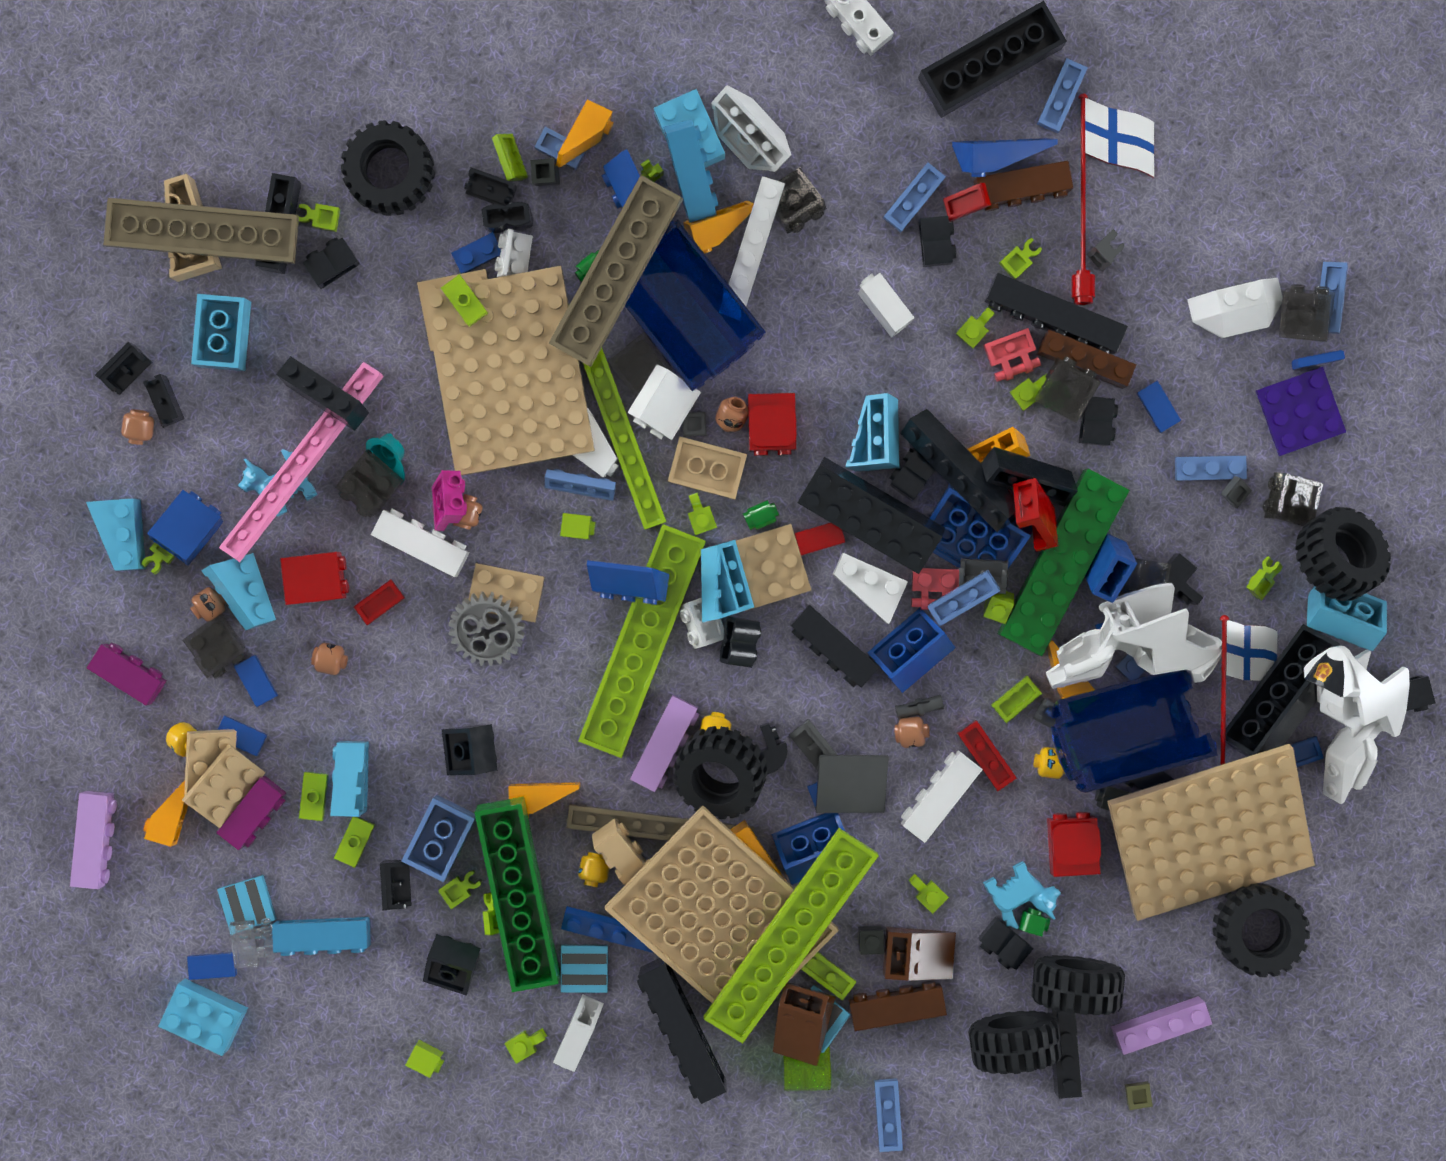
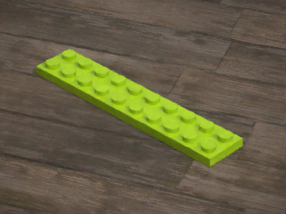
(641, 646)
(790, 935)

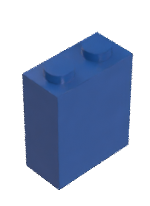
(186, 526)
(1110, 568)

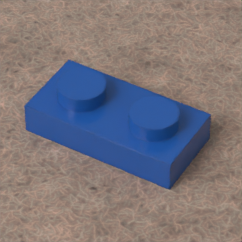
(477, 253)

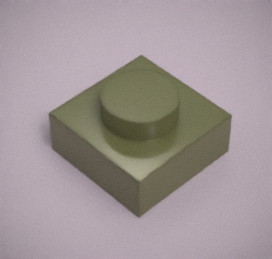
(1138, 1095)

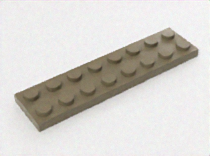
(201, 230)
(616, 270)

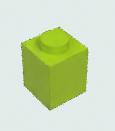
(577, 526)
(999, 607)
(425, 1059)

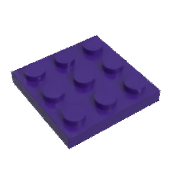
(1300, 411)

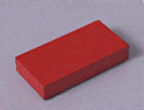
(967, 201)
(819, 538)
(379, 602)

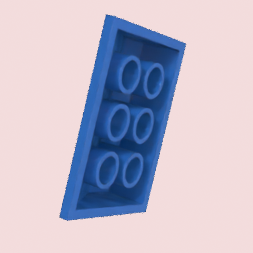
(971, 536)

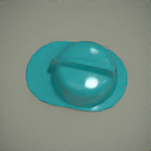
(389, 451)

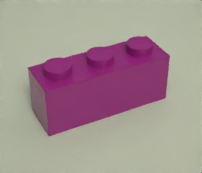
(127, 673)
(252, 813)

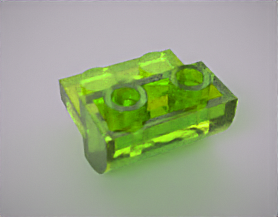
(805, 1076)

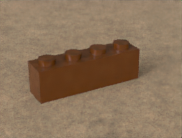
(1027, 184)
(1107, 366)
(897, 1006)

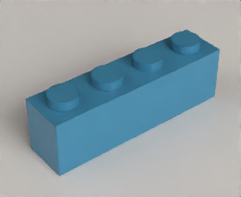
(690, 170)
(321, 935)

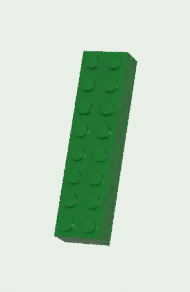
(1062, 568)
(517, 894)

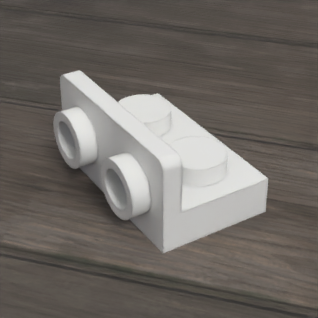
(514, 253)
(699, 632)

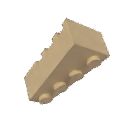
(185, 266)
(619, 850)

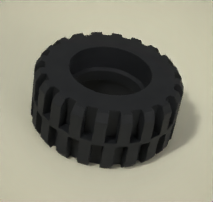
(366, 146)
(1360, 543)
(727, 749)
(1285, 948)
(1078, 985)
(1015, 1042)

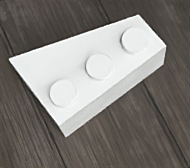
(871, 585)

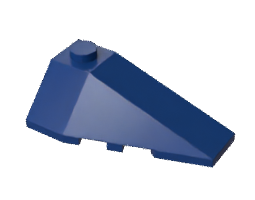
(991, 156)

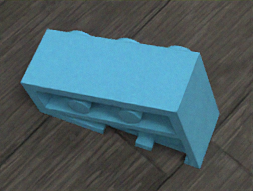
(877, 435)
(121, 531)
(723, 582)
(242, 590)
(350, 779)

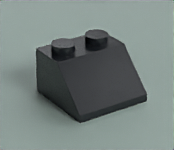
(469, 750)
(451, 964)

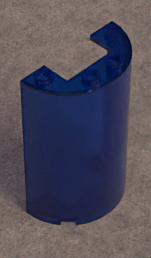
(691, 310)
(1128, 731)

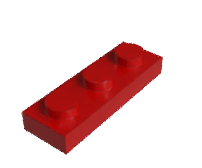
(986, 755)

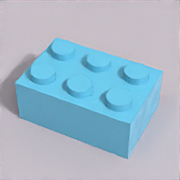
(691, 107)
(221, 332)
(1354, 621)
(203, 1017)

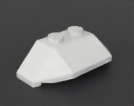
(749, 131)
(1237, 308)

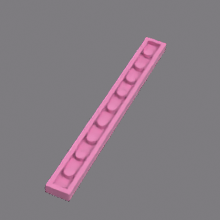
(295, 469)

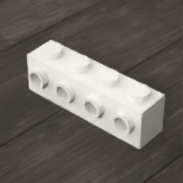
(862, 22)

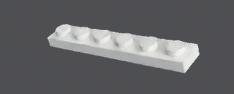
(755, 237)

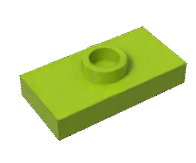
(509, 157)
(464, 300)
(1016, 699)
(313, 796)
(354, 841)

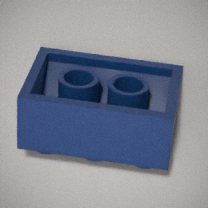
(622, 176)
(628, 582)
(911, 650)
(804, 842)

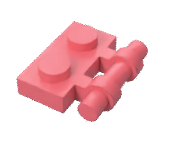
(1011, 347)
(933, 581)

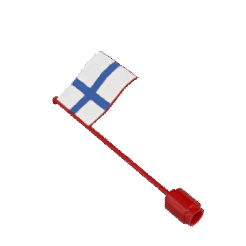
(1118, 140)
(1246, 655)

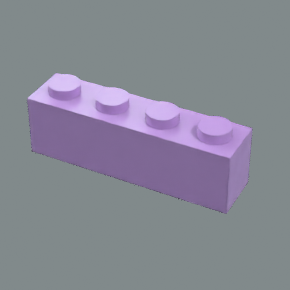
(664, 743)
(92, 840)
(1161, 1025)

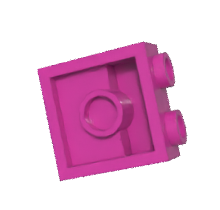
(448, 499)

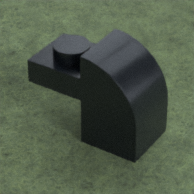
(1180, 572)
(774, 753)

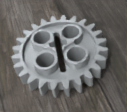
(478, 610)

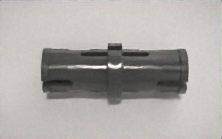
(919, 707)

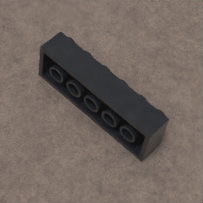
(992, 59)
(871, 515)
(1279, 698)
(683, 1030)

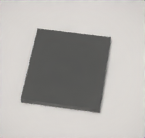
(851, 783)

